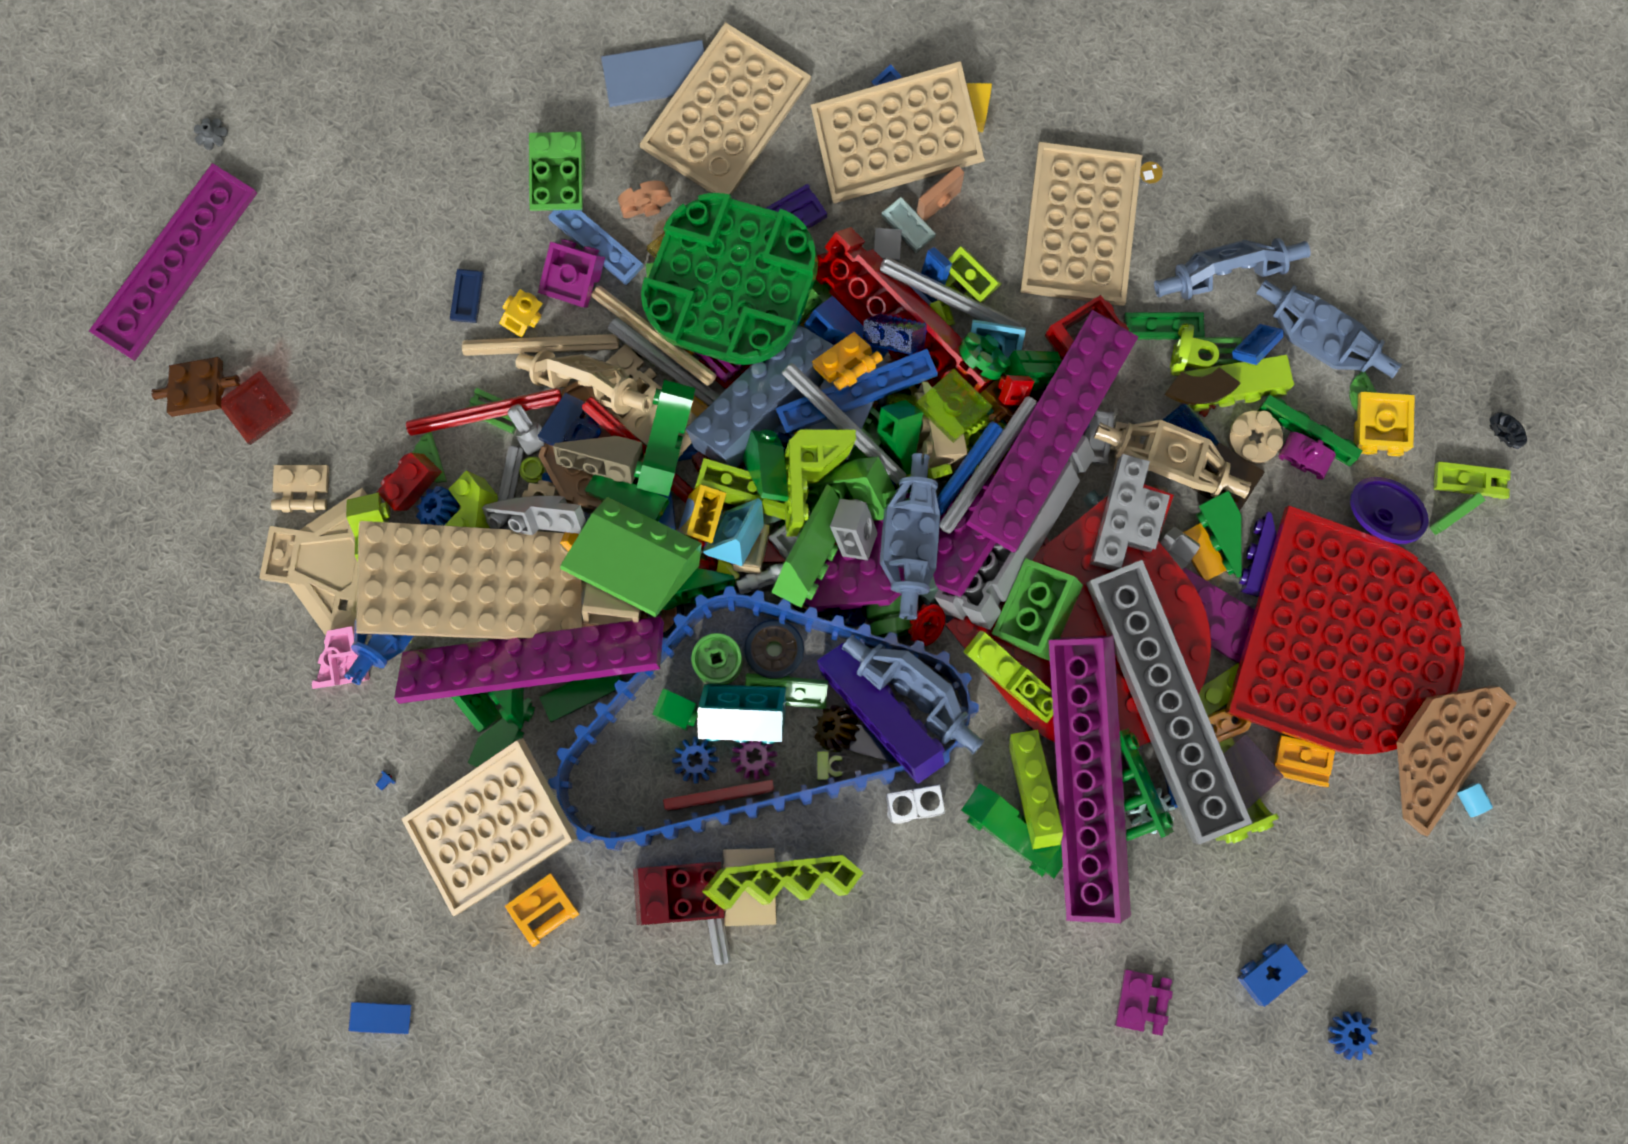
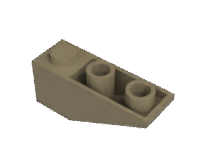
(605, 456)

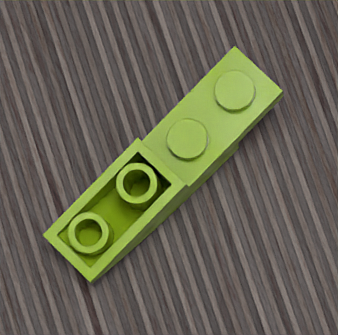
(1011, 675)

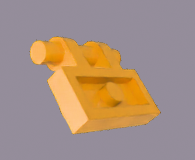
(842, 357)

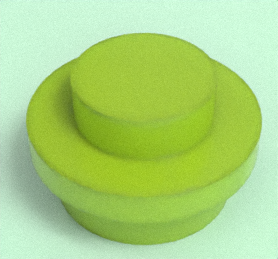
(532, 469)

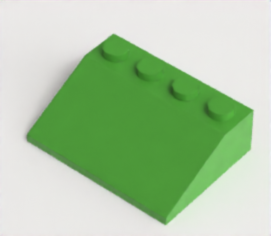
(632, 556)

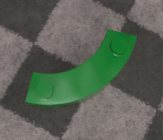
(664, 443)
(1003, 822)

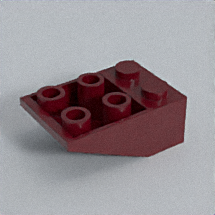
(675, 893)

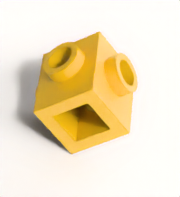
(521, 312)

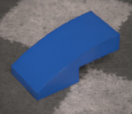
(379, 1018)

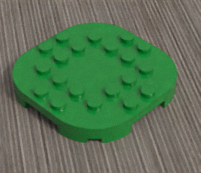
(730, 279)

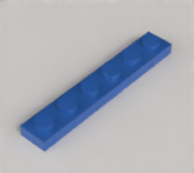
(867, 389)

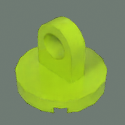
(1186, 351)

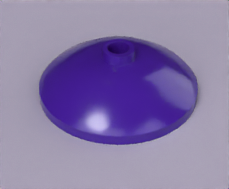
(1389, 510)

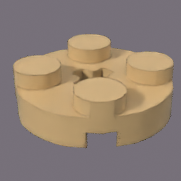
(1262, 423)

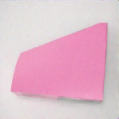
(336, 658)

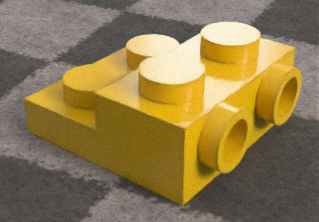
(1384, 423)

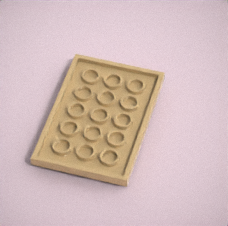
(725, 111)
(897, 132)
(1081, 223)
(489, 827)

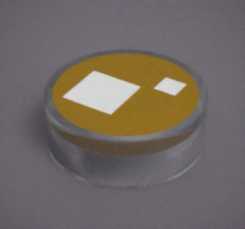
(1151, 174)

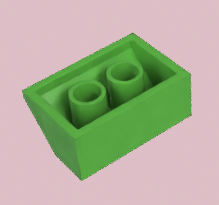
(1037, 608)

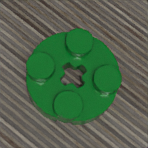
(984, 354)

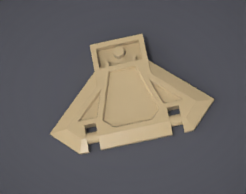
(317, 565)

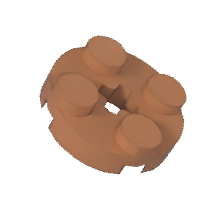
(644, 200)

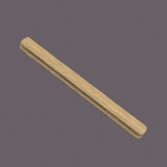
(647, 331)
(537, 344)

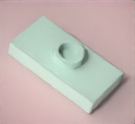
(914, 229)

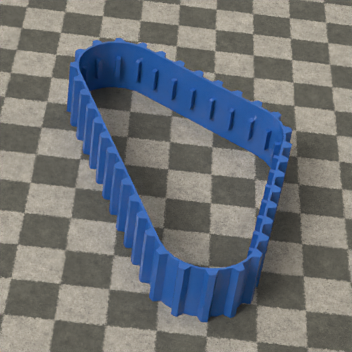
(684, 627)

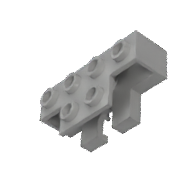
(1130, 515)

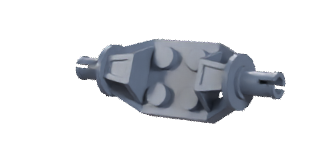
(1198, 272)
(1327, 331)
(911, 536)
(919, 684)

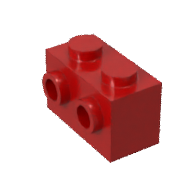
(408, 481)

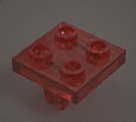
(255, 407)

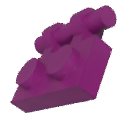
(1135, 1000)

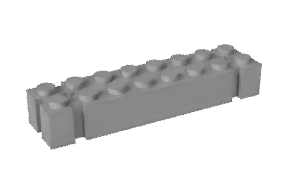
(1002, 566)

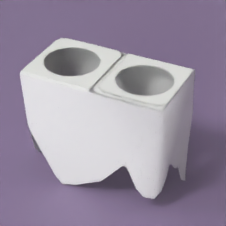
(917, 809)

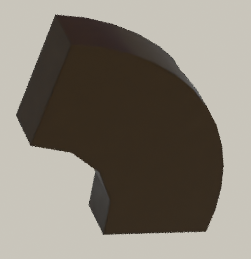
(1203, 389)

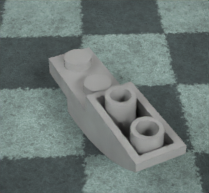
(535, 513)

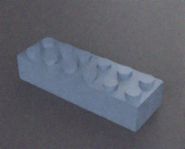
(752, 400)

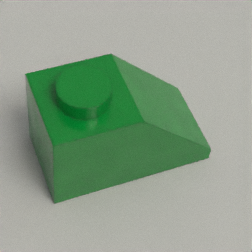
(675, 710)

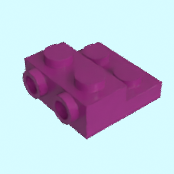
(571, 272)

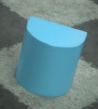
(1474, 799)

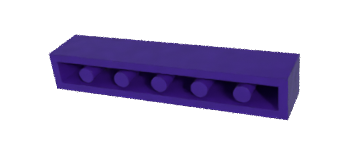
(883, 715)

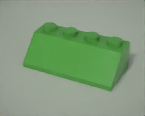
(809, 553)

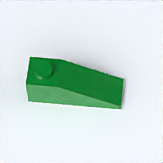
(766, 464)

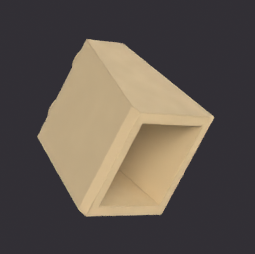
(605, 608)

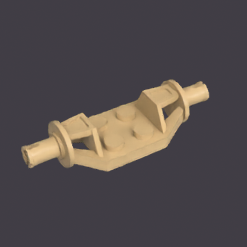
(609, 382)
(1175, 455)

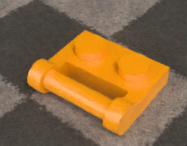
(536, 902)

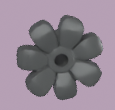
(210, 133)

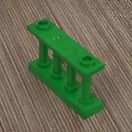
(1161, 819)

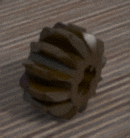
(836, 728)

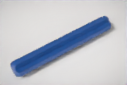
(968, 466)

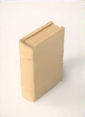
(747, 909)

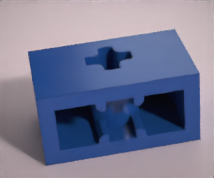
(1287, 971)

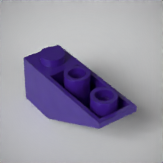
(1253, 576)

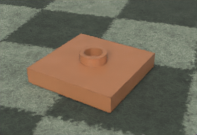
(940, 194)

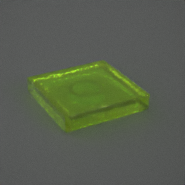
(953, 405)

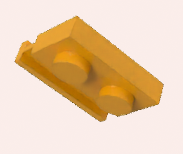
(1303, 761)

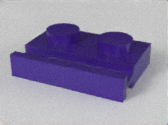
(803, 205)

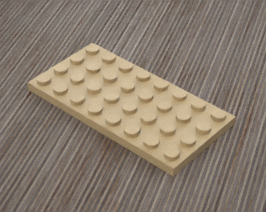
(463, 582)

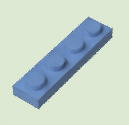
(588, 233)

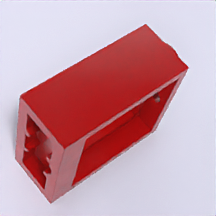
(1057, 333)

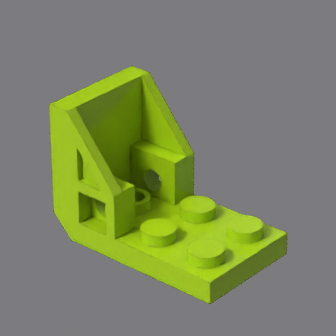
(816, 454)

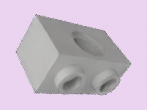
(854, 529)

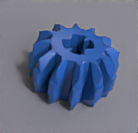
(437, 507)
(697, 769)
(1348, 1045)

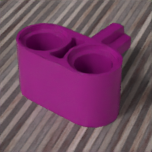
(1307, 454)

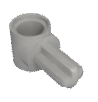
(527, 430)

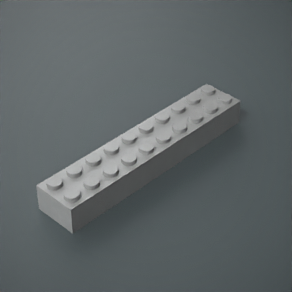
(1168, 703)

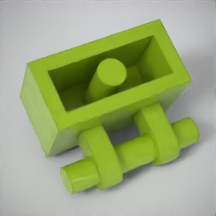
(971, 275)

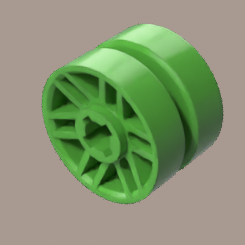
(887, 619)
(712, 647)

